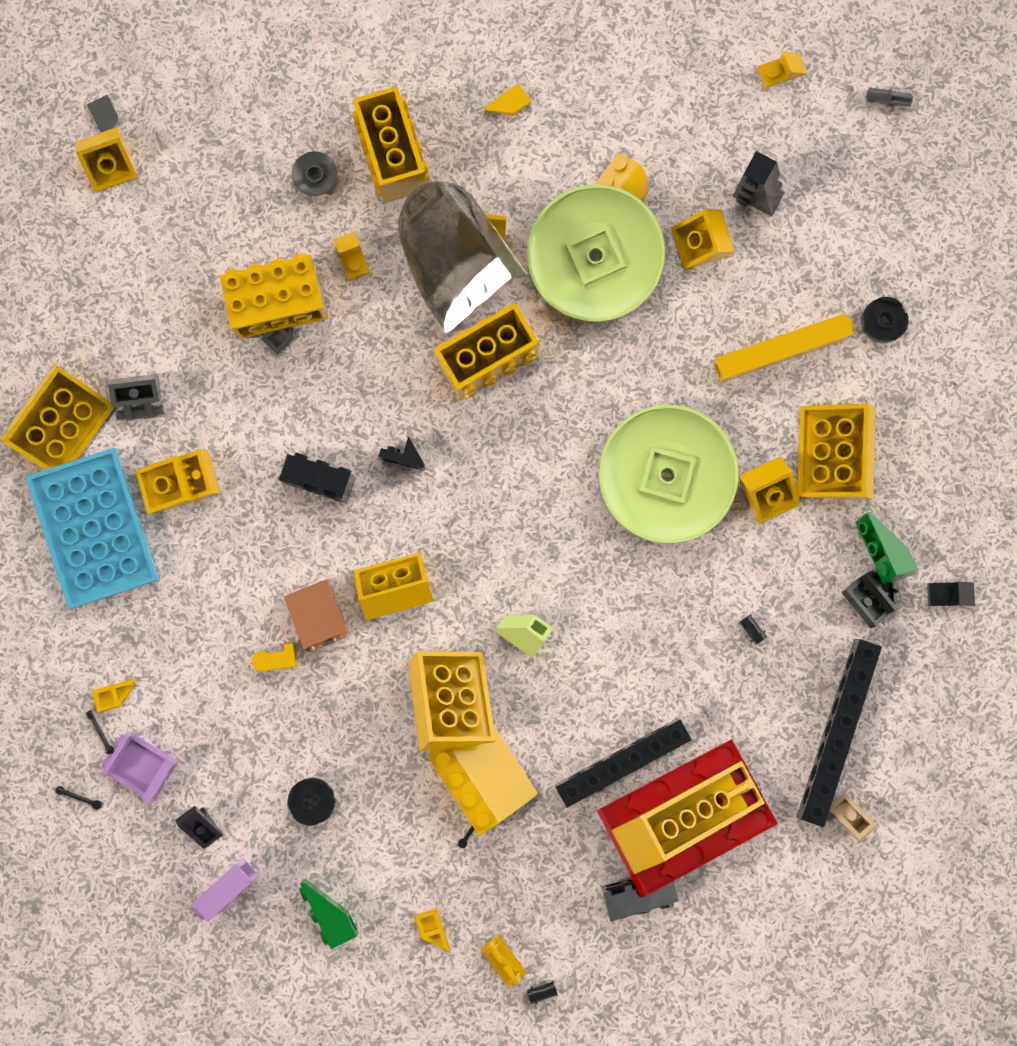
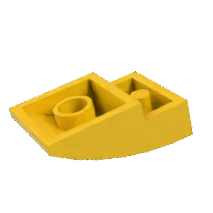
(177, 481)

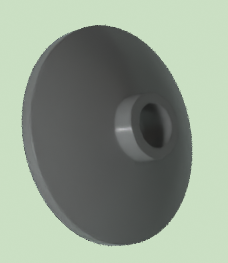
(312, 163)

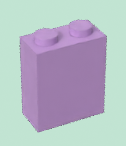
(224, 890)

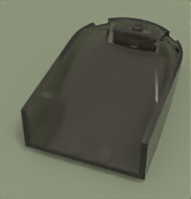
(453, 252)

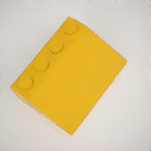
(57, 420)
(837, 452)
(450, 700)
(484, 781)

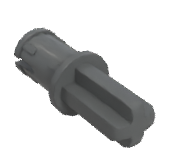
(889, 97)

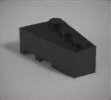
(760, 185)

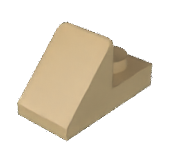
(852, 817)

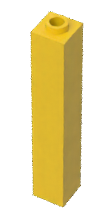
(783, 347)

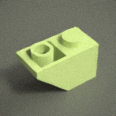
(524, 632)

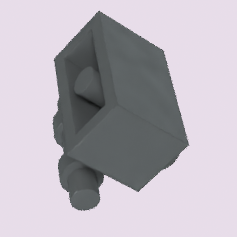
(136, 391)

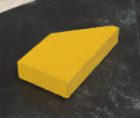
(509, 102)
(112, 696)
(431, 928)

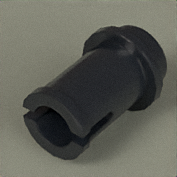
(753, 629)
(541, 992)

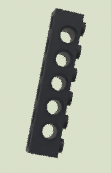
(623, 762)

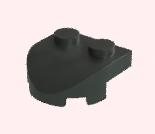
(872, 597)

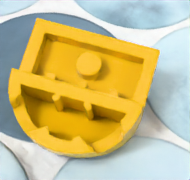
(626, 175)

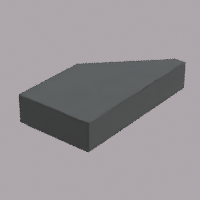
(103, 113)
(278, 339)

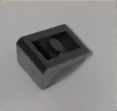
(409, 458)
(951, 594)
(199, 826)

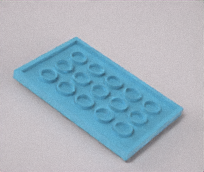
(92, 528)

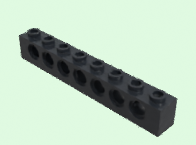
(839, 732)

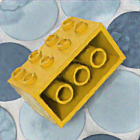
(389, 143)
(273, 296)
(487, 351)

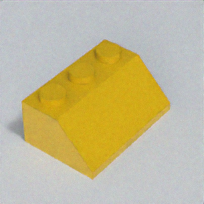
(393, 586)

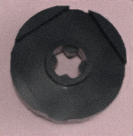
(895, 313)
(299, 807)

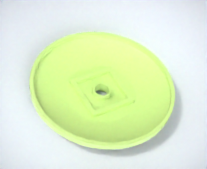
(603, 221)
(701, 466)

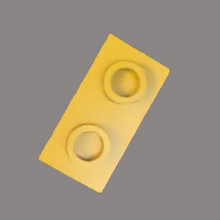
(503, 961)

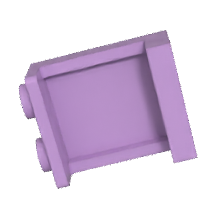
(139, 766)

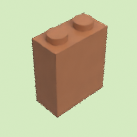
(316, 615)

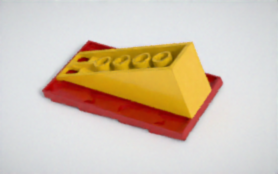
(686, 818)

